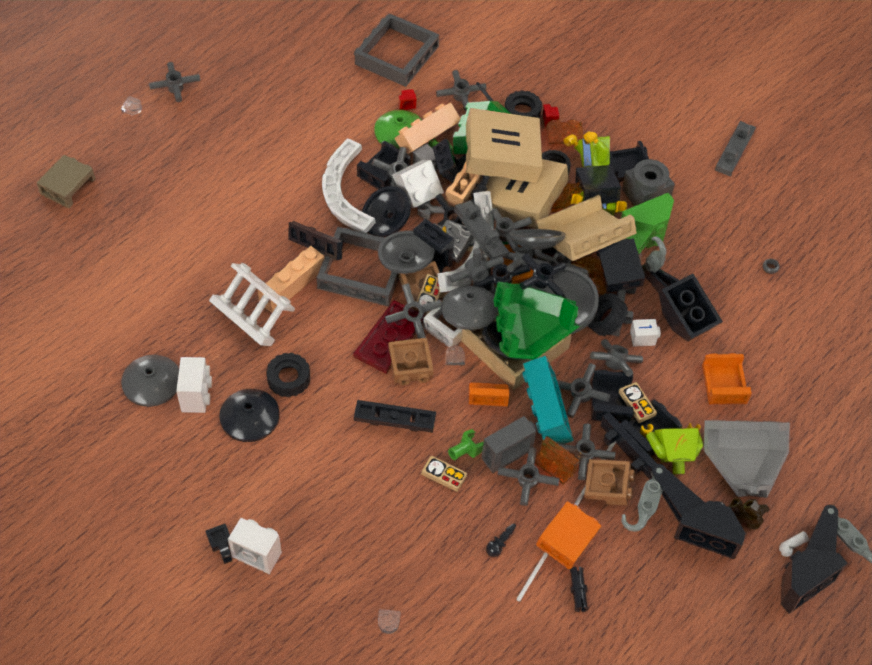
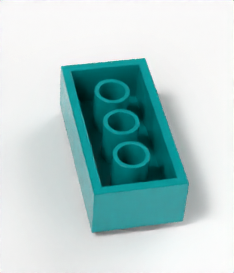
(547, 401)

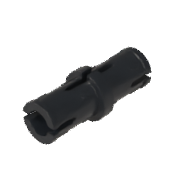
(579, 589)

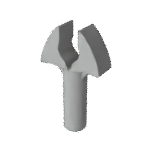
(429, 210)

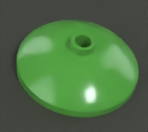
(390, 123)

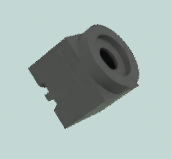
(647, 181)

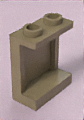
(64, 180)

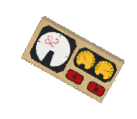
(429, 292)
(635, 398)
(444, 473)

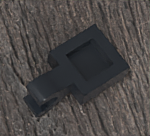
(218, 540)

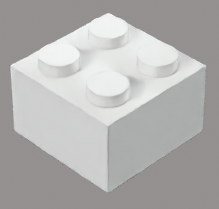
(419, 182)
(193, 384)
(255, 545)

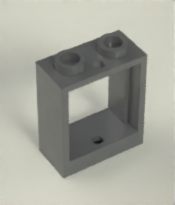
(508, 444)

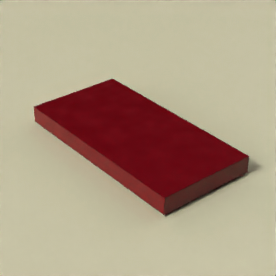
(375, 348)

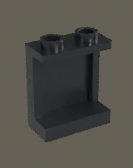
(627, 159)
(447, 164)
(376, 176)
(599, 181)
(439, 240)
(621, 266)
(610, 383)
(662, 420)

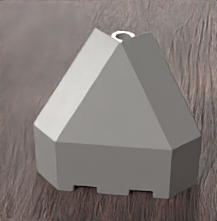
(747, 453)

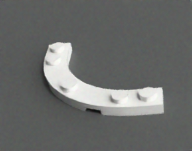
(332, 188)
(484, 202)

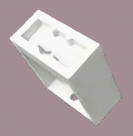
(440, 330)

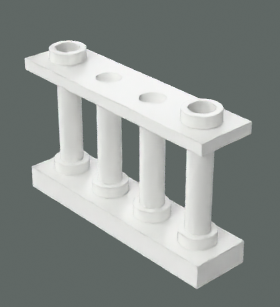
(236, 312)

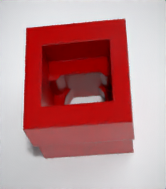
(407, 100)
(549, 113)

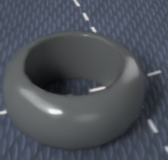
(770, 270)

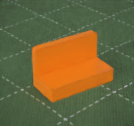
(488, 394)

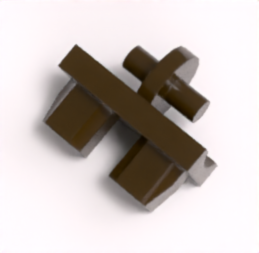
(749, 513)

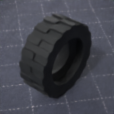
(524, 98)
(614, 319)
(288, 360)

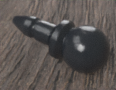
(482, 186)
(494, 547)

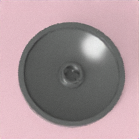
(579, 288)

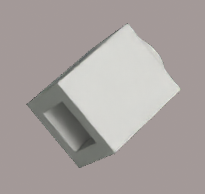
(644, 332)

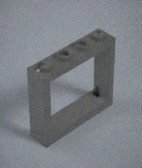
(387, 70)
(353, 288)

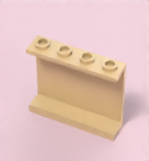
(587, 228)

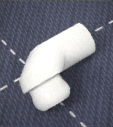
(795, 541)

